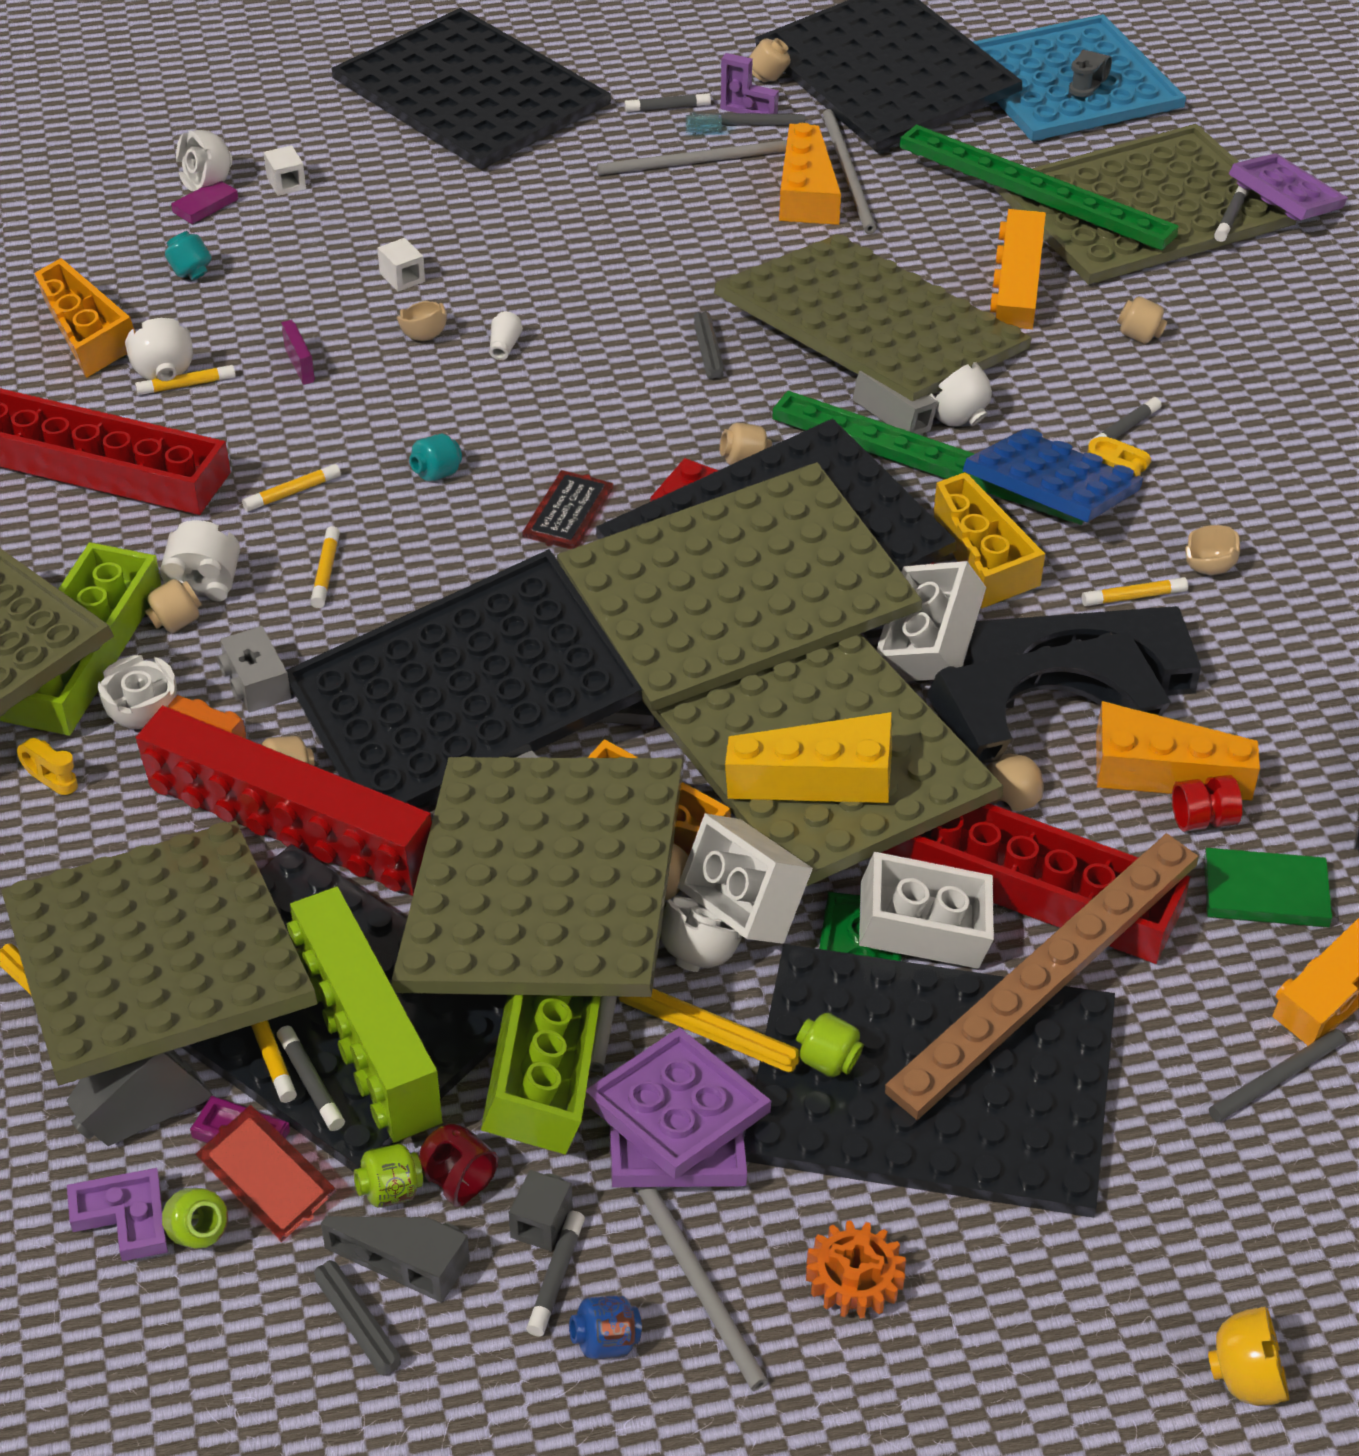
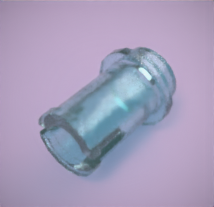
(703, 123)

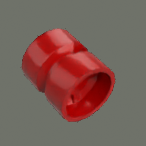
(1200, 803)

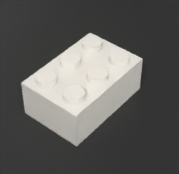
(943, 629)
(744, 878)
(926, 910)

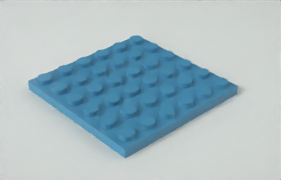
(1044, 62)

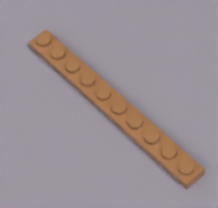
(1040, 977)

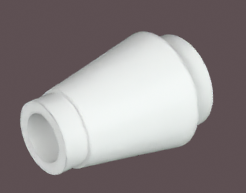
(504, 333)

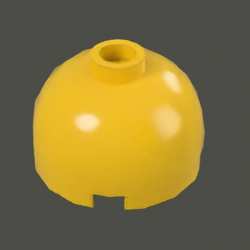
(1250, 1358)

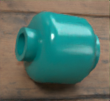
(188, 255)
(435, 457)

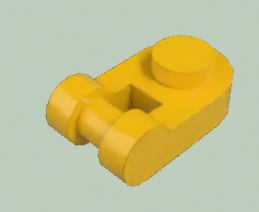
(1120, 453)
(48, 765)

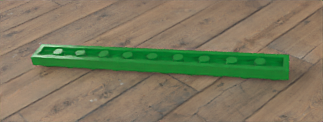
(1040, 187)
(895, 444)

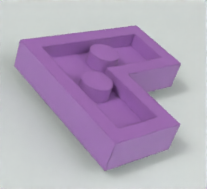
(737, 90)
(125, 1200)

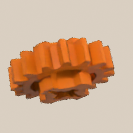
(855, 1269)

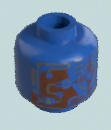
(606, 1327)

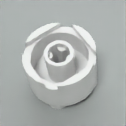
(201, 558)

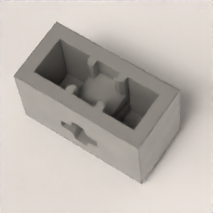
(254, 669)

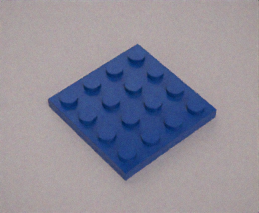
(1054, 474)

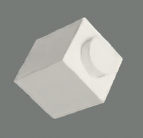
(284, 170)
(401, 264)

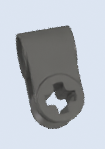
(1089, 72)

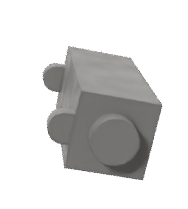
(893, 407)

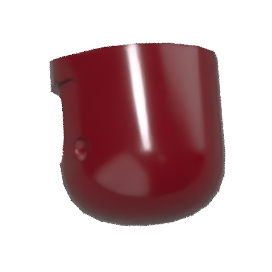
(464, 1154)

